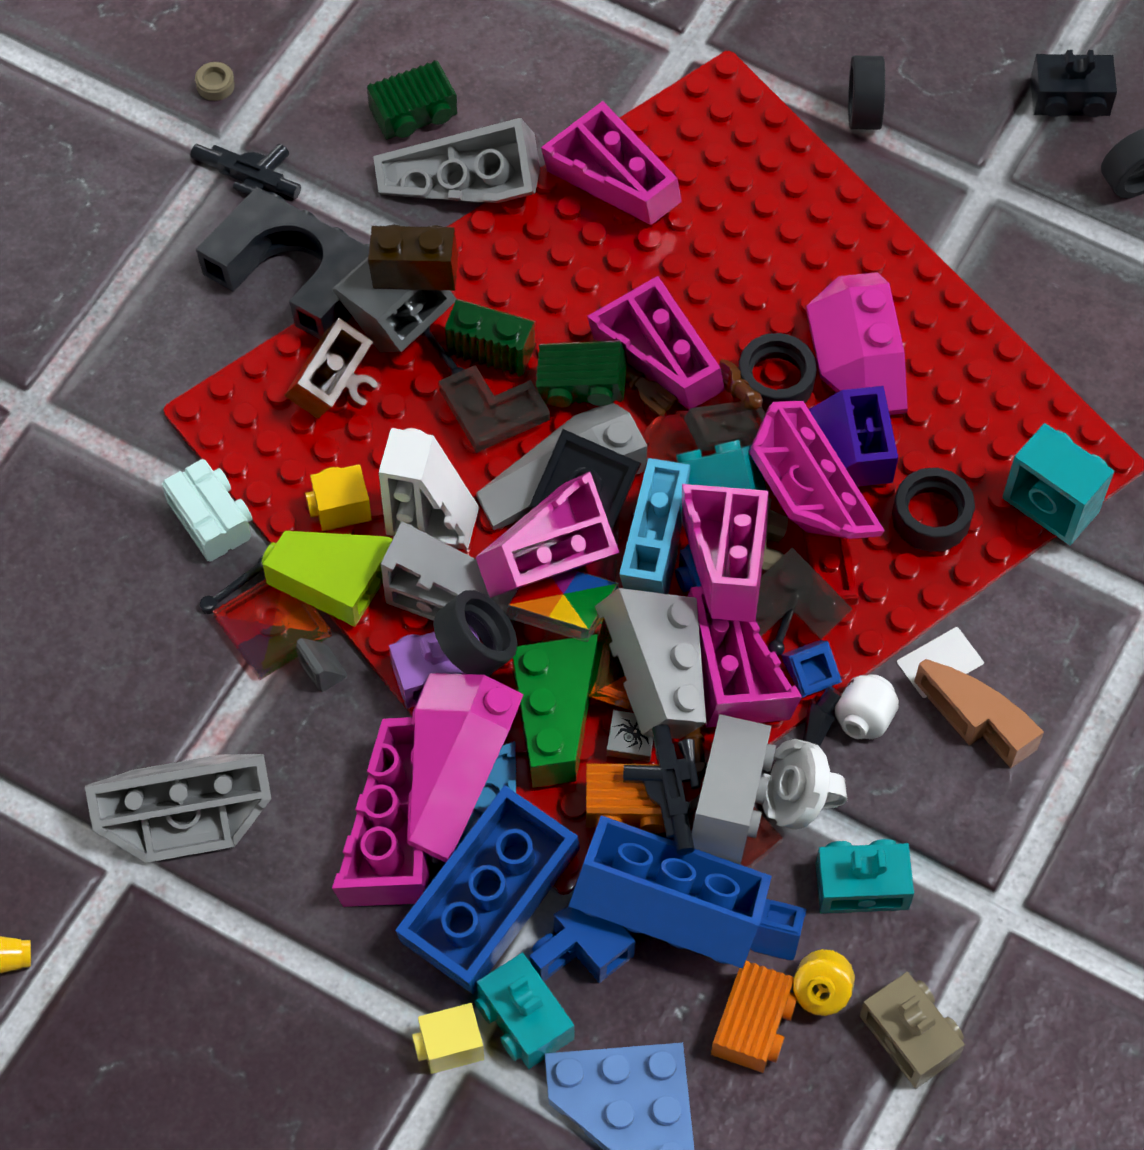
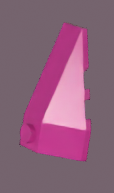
(456, 742)

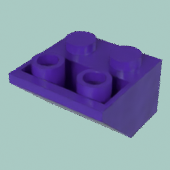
(860, 433)

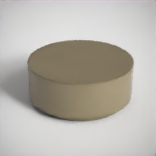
(215, 81)

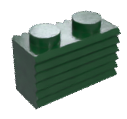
(412, 100)
(490, 337)
(581, 373)

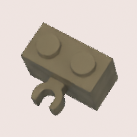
(913, 1029)

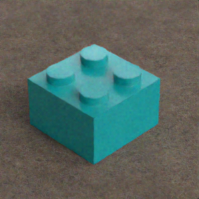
(1057, 483)

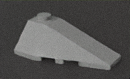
(472, 166)
(511, 492)

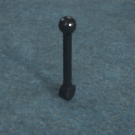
(441, 351)
(210, 603)
(777, 644)

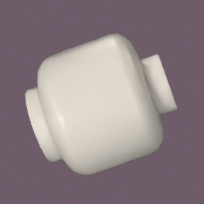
(867, 707)

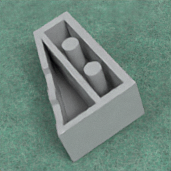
(427, 574)
(660, 657)
(732, 787)

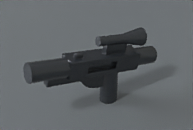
(250, 168)
(665, 785)

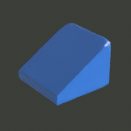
(812, 667)
(779, 930)

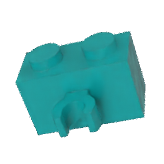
(728, 467)
(864, 877)
(524, 1011)

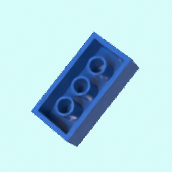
(488, 889)
(681, 899)

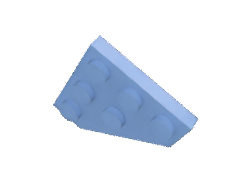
(624, 1095)

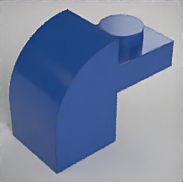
(594, 941)

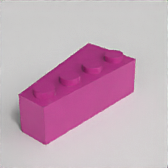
(377, 859)

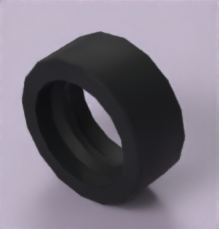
(866, 92)
(1125, 166)
(785, 348)
(939, 482)
(489, 623)

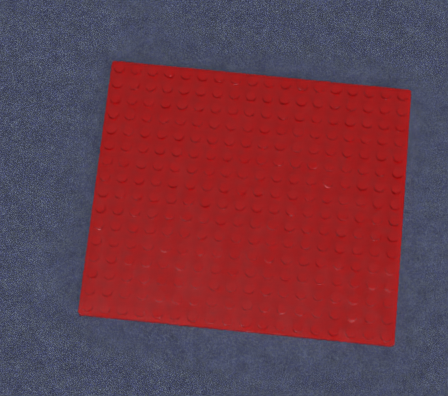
(743, 254)

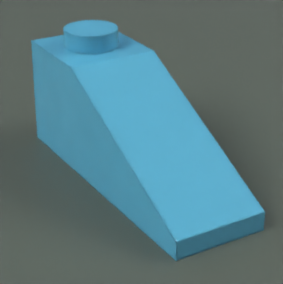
(655, 528)

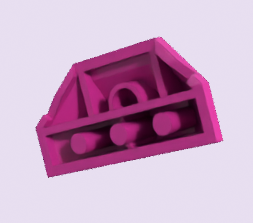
(859, 337)
(810, 475)

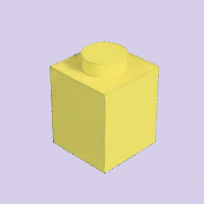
(449, 1038)

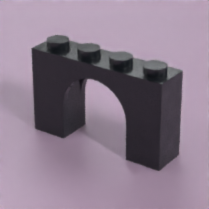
(269, 226)

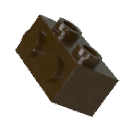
(413, 257)

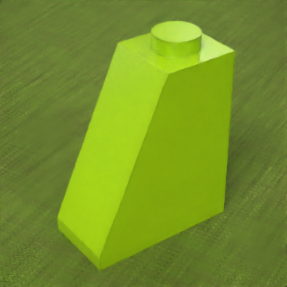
(328, 570)

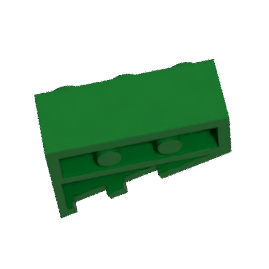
(554, 705)

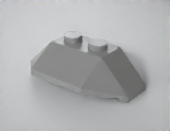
(180, 805)

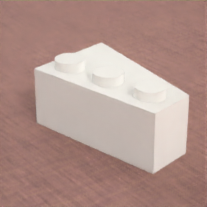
(425, 489)

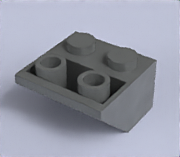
(390, 315)

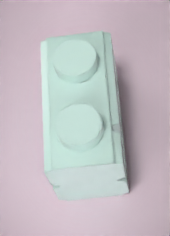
(207, 509)

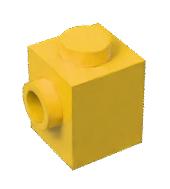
(339, 497)

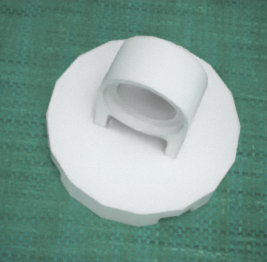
(801, 785)

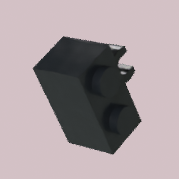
(1073, 84)

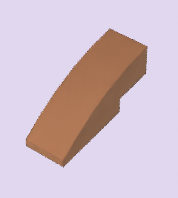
(979, 711)

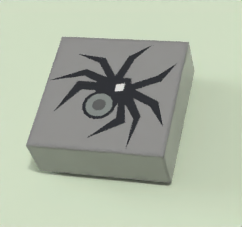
(626, 738)

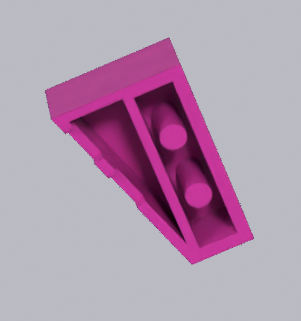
(612, 164)
(660, 342)
(551, 539)
(727, 546)
(740, 671)

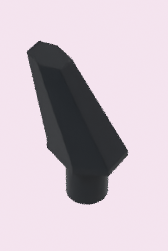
(820, 717)

